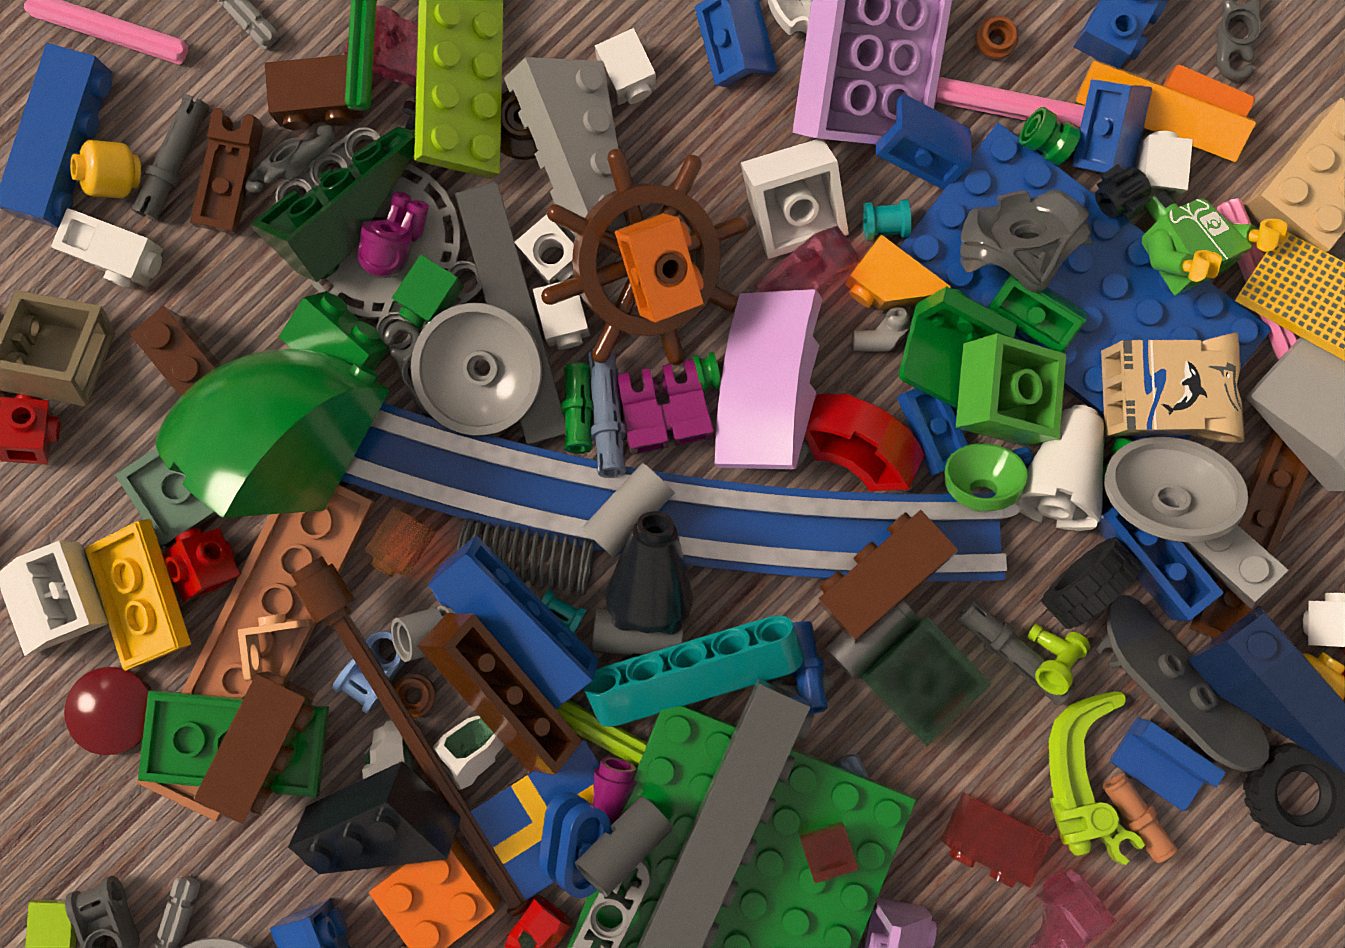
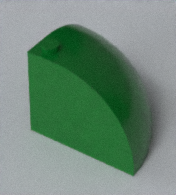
(270, 431)

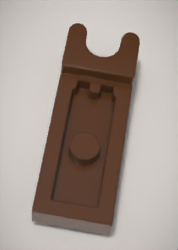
(225, 171)

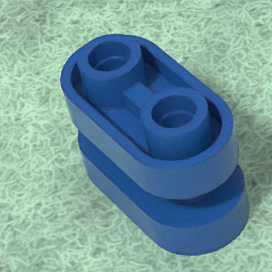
(568, 832)

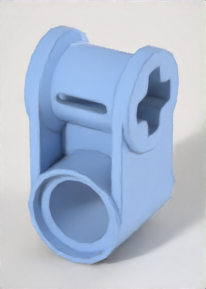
(355, 684)

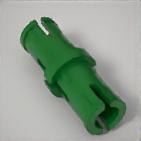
(577, 408)

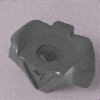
(1025, 235)

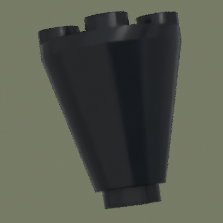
(651, 579)

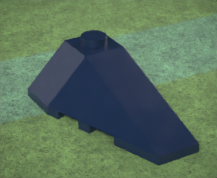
(1276, 684)

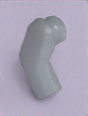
(885, 336)

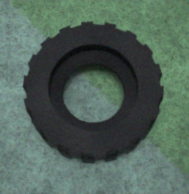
(1091, 583)
(1265, 808)

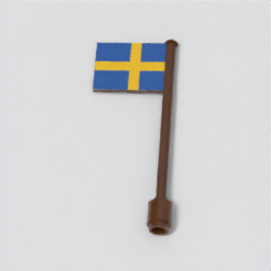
(505, 826)

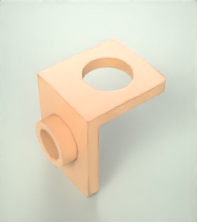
(250, 642)

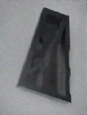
(376, 824)

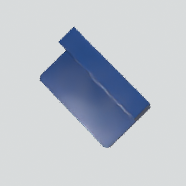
(735, 39)
(1111, 125)
(926, 143)
(1164, 764)

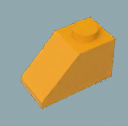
(891, 278)

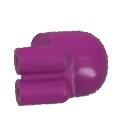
(387, 242)

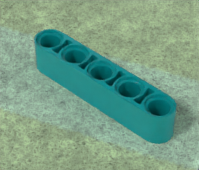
(694, 670)

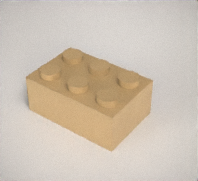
(1309, 183)

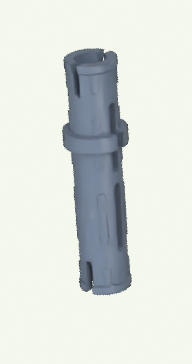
(607, 427)

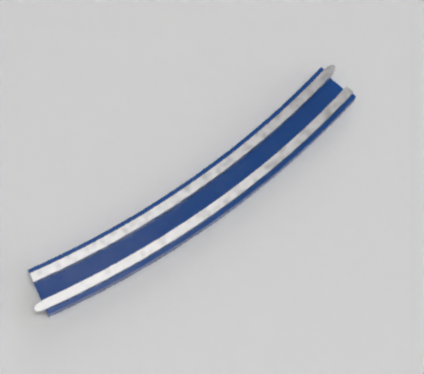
(715, 520)

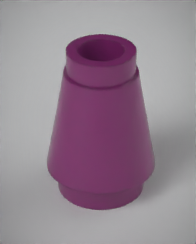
(613, 786)

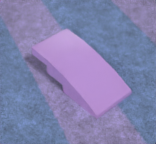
(767, 380)

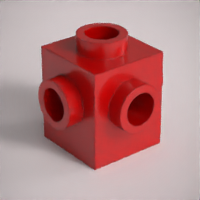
(27, 429)
(200, 563)

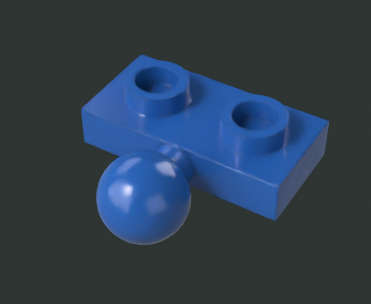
(933, 427)

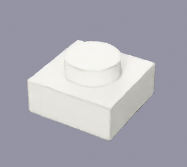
(75, 234)

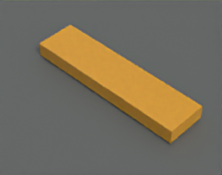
(1208, 125)

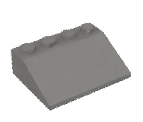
(1306, 408)

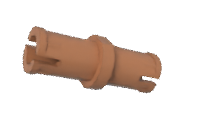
(1139, 817)

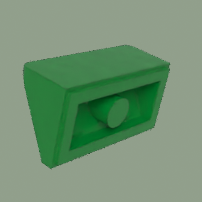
(1040, 313)

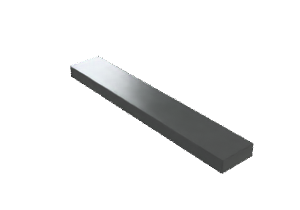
(507, 288)

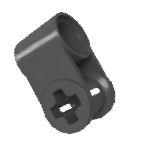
(106, 919)

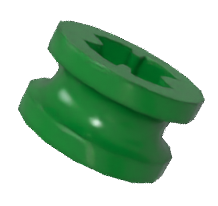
(708, 371)

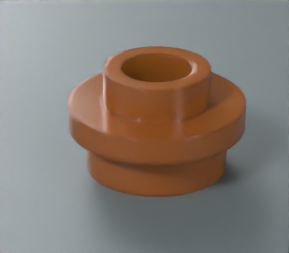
(1000, 26)
(424, 685)

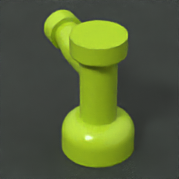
(1056, 674)

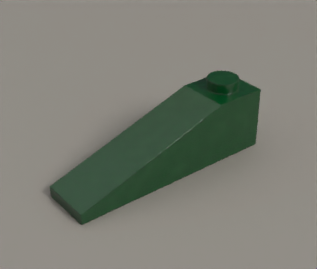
(326, 222)

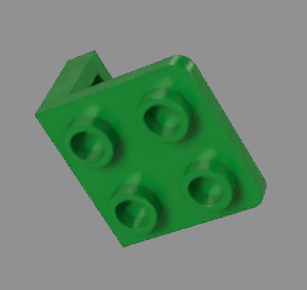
(937, 339)

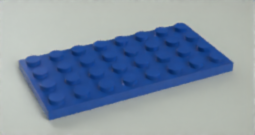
(1105, 279)

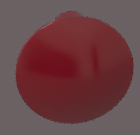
(107, 710)

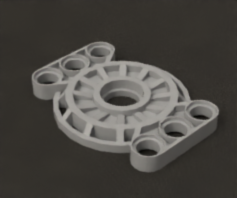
(350, 277)

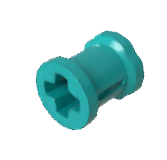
(886, 220)
(564, 609)

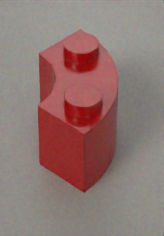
(863, 441)

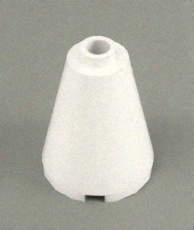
(1068, 473)

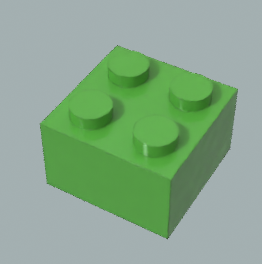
(1011, 390)

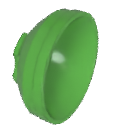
(985, 467)

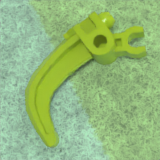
(1073, 802)

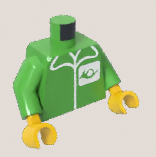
(1198, 243)

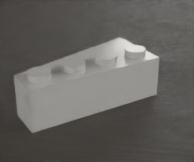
(572, 128)

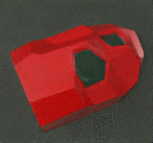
(539, 926)

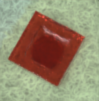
(828, 852)

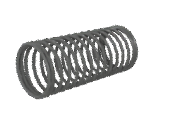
(581, 582)

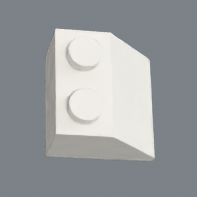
(794, 195)

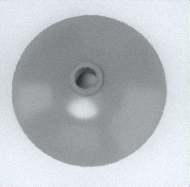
(448, 374)
(1176, 489)

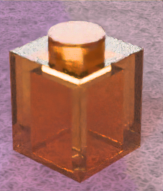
(399, 543)

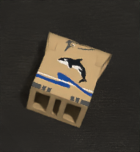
(1173, 388)

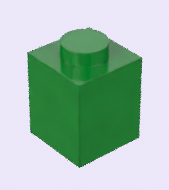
(426, 292)

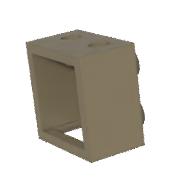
(53, 347)

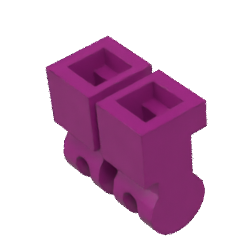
(684, 415)

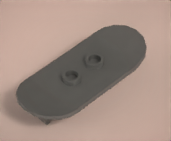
(1164, 673)

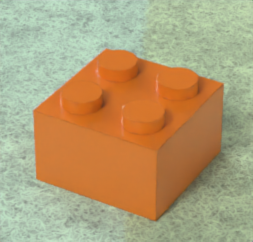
(436, 900)

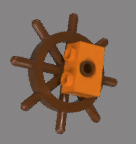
(653, 258)

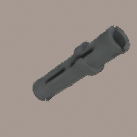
(168, 162)
(1004, 642)

